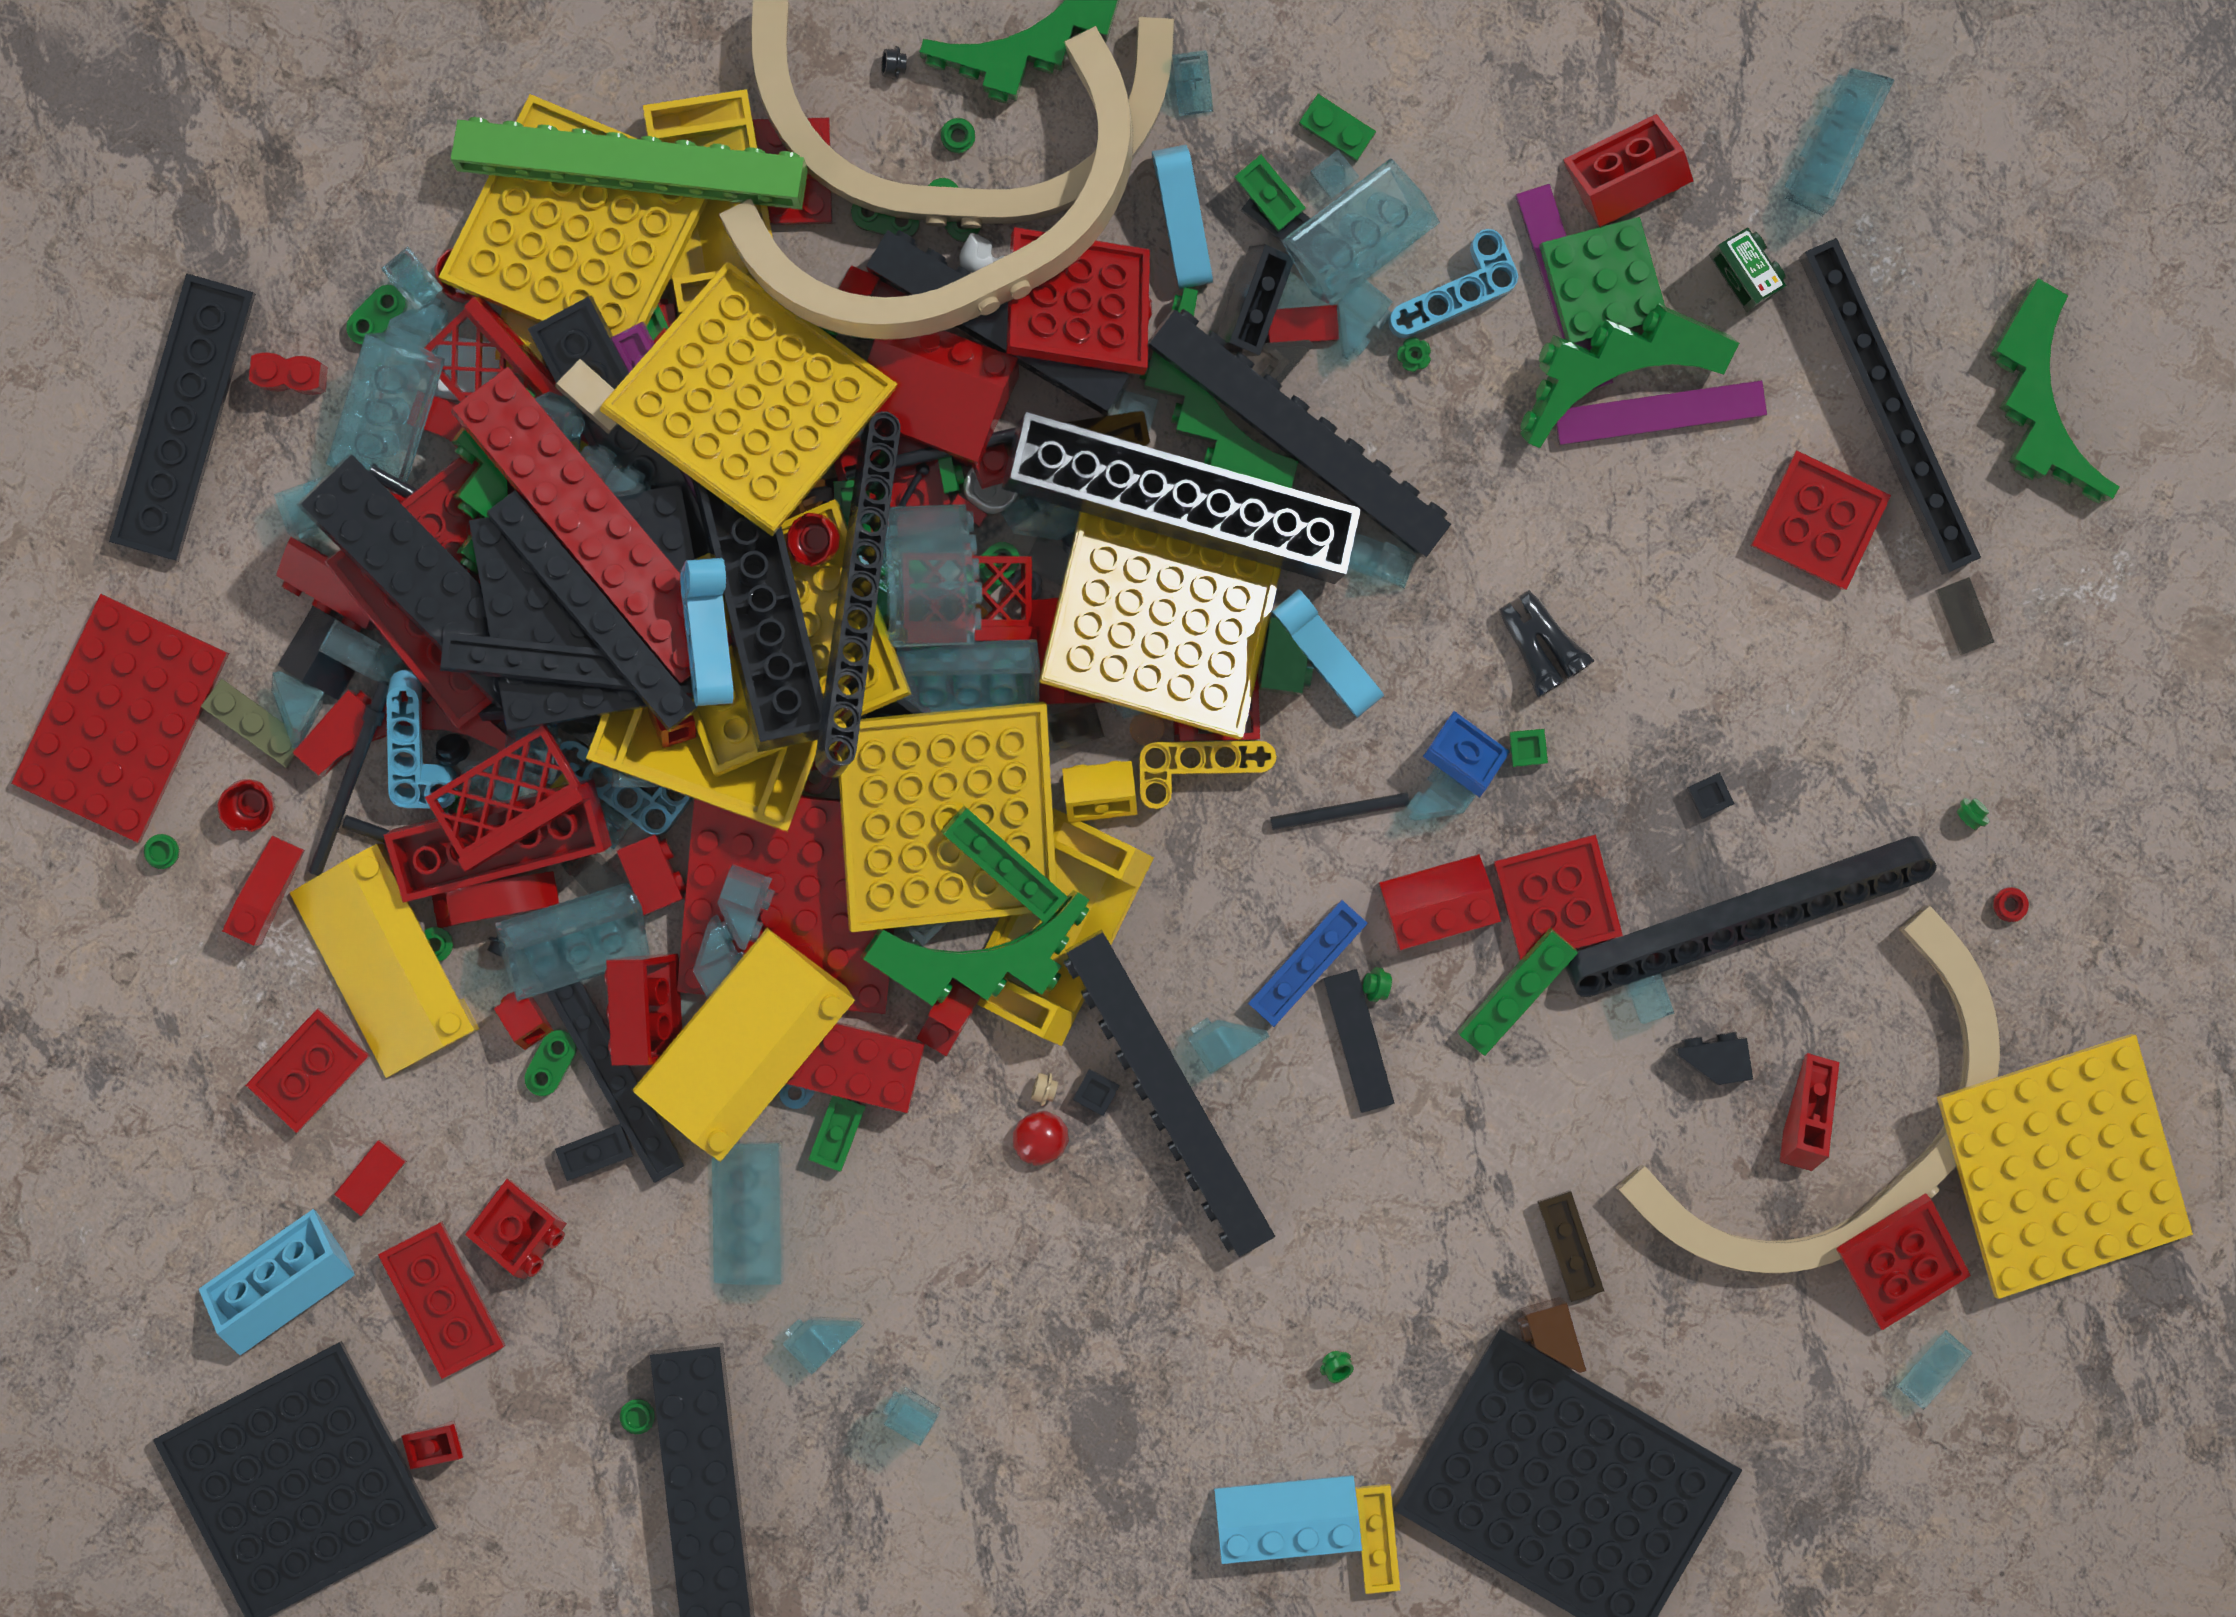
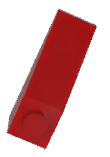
(263, 892)
(1811, 1114)

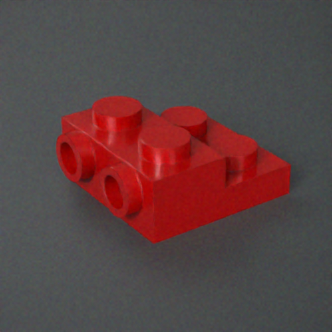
(517, 1230)

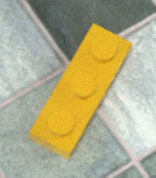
(1378, 1539)

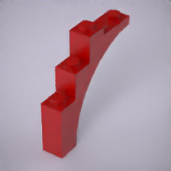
(339, 730)

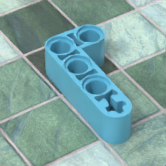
(1182, 216)
(1450, 292)
(706, 632)
(1327, 653)
(409, 739)
(645, 803)

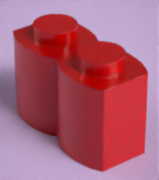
(280, 374)

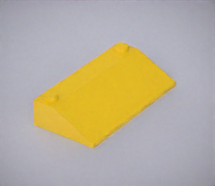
(705, 121)
(759, 790)
(1107, 875)
(382, 961)
(744, 1044)

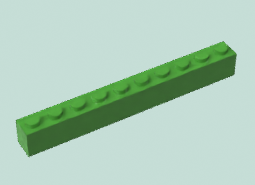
(629, 163)

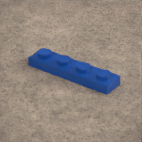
(1307, 963)

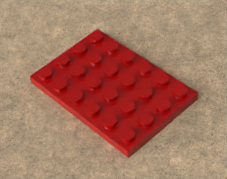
(120, 718)

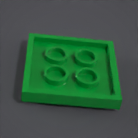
(1601, 278)

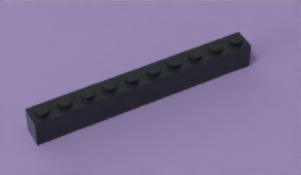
(1889, 406)
(1299, 433)
(1169, 1093)

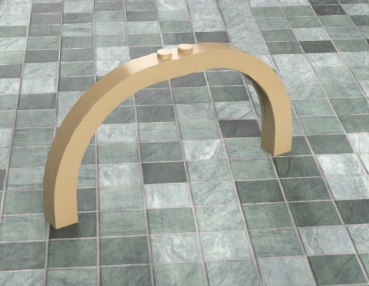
(934, 203)
(989, 286)
(1980, 1063)

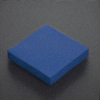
(1466, 754)

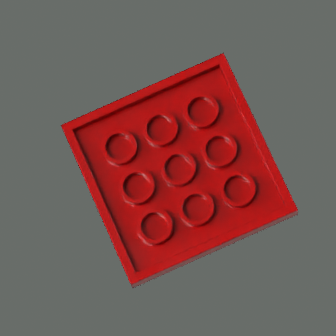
(1088, 312)

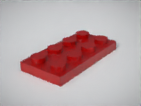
(441, 1300)

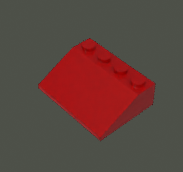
(946, 390)

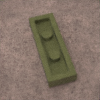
(250, 722)

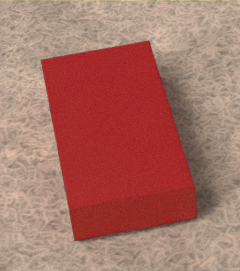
(1305, 323)
(370, 1177)

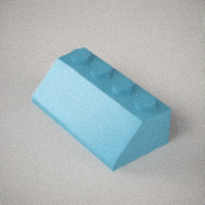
(275, 1282)
(1288, 1519)

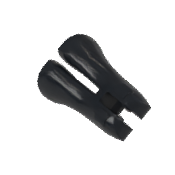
(1568, 654)

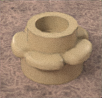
(1044, 1088)

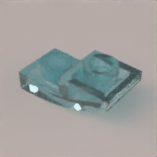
(1934, 1369)

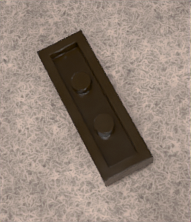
(1570, 1246)

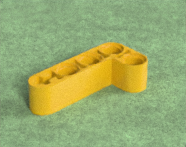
(1206, 766)

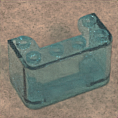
(931, 576)

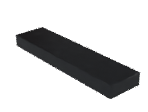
(1358, 1040)

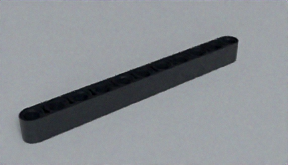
(851, 606)
(1750, 916)

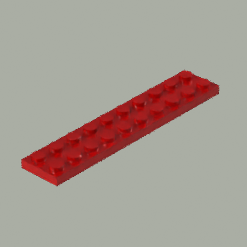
(581, 514)

